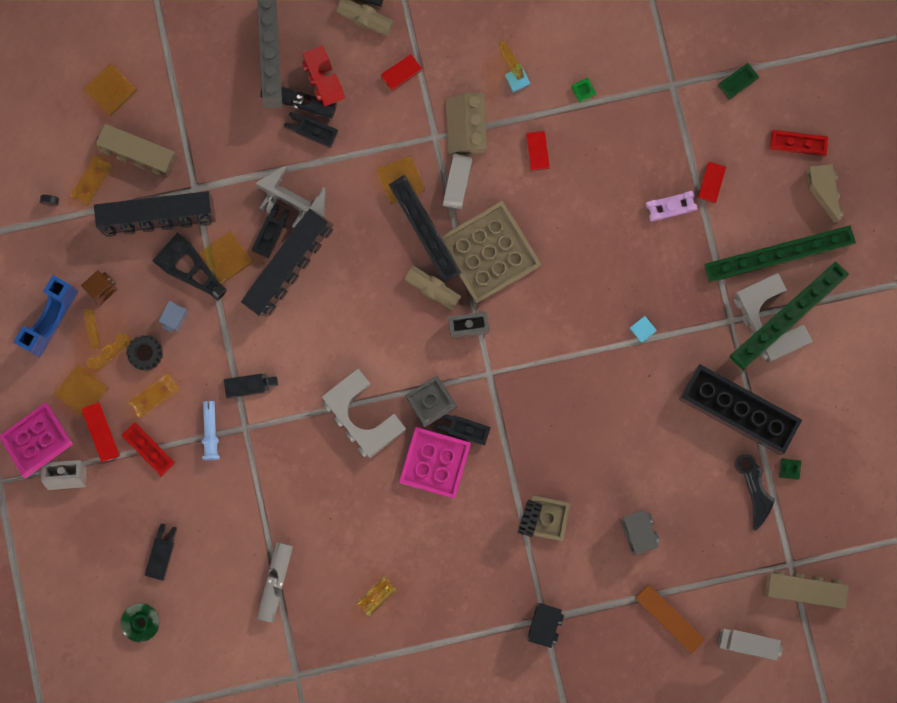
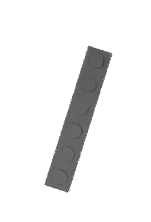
(269, 54)

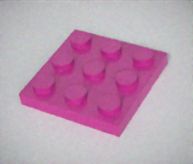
(35, 440)
(435, 462)

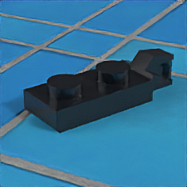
(248, 385)

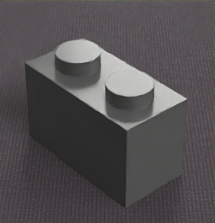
(468, 325)

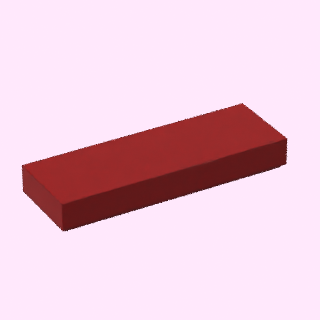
(799, 143)
(100, 432)
(148, 449)

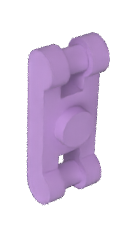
(671, 206)

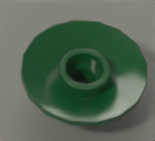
(130, 620)

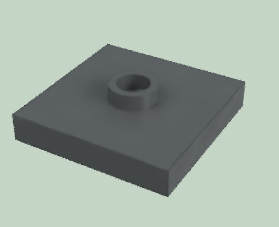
(430, 401)

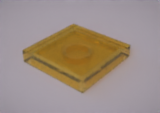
(110, 89)
(395, 170)
(226, 257)
(80, 389)

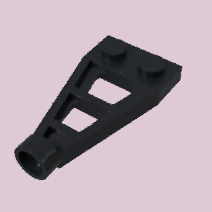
(173, 253)

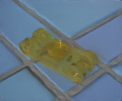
(91, 180)
(109, 352)
(154, 395)

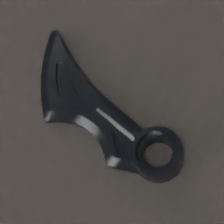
(761, 501)

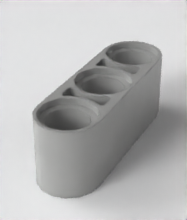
(457, 181)

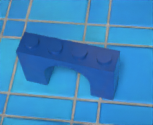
(59, 300)

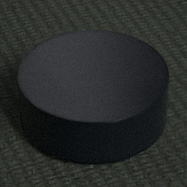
(49, 200)

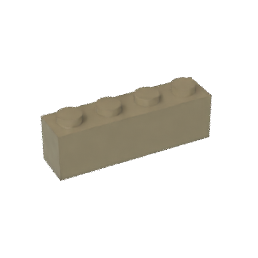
(135, 149)
(805, 590)

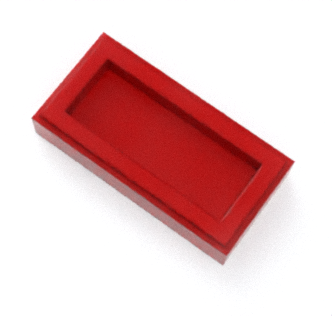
(401, 72)
(537, 150)
(712, 182)

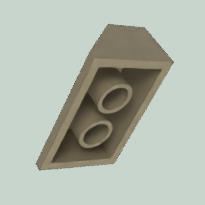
(466, 124)

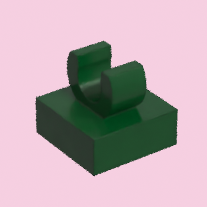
(790, 469)

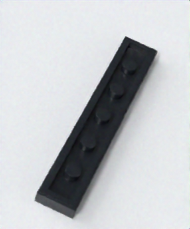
(425, 228)

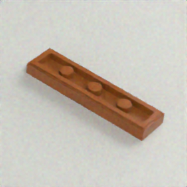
(670, 618)

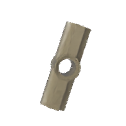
(365, 16)
(432, 288)

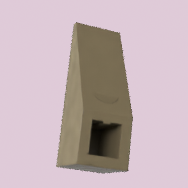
(823, 187)

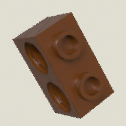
(99, 287)

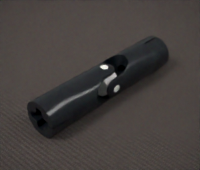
(295, 99)

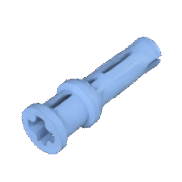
(210, 440)

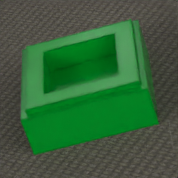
(583, 90)

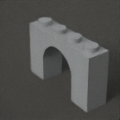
(750, 302)
(370, 440)
(750, 644)

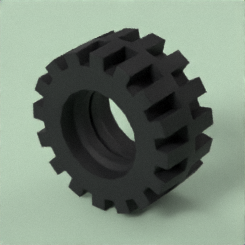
(136, 344)
(530, 518)

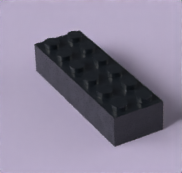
(154, 213)
(287, 263)
(740, 409)

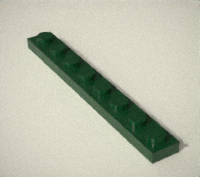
(779, 254)
(789, 315)

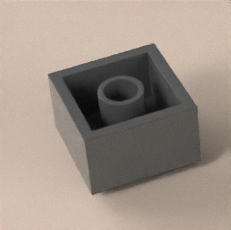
(639, 532)

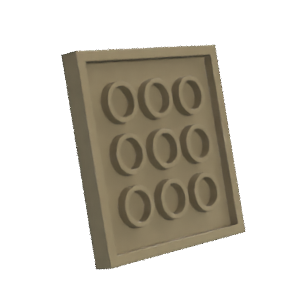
(490, 252)

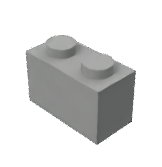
(64, 475)

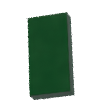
(738, 81)

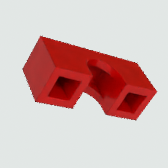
(328, 87)

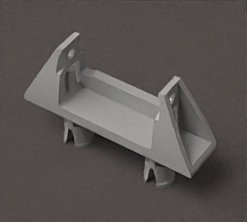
(274, 192)

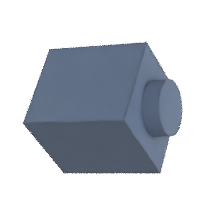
(173, 317)

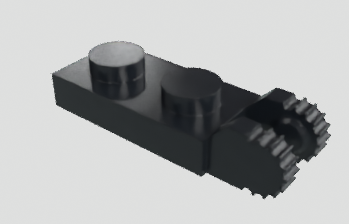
(312, 130)
(270, 233)
(465, 429)
(161, 554)

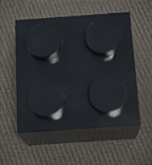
(545, 625)

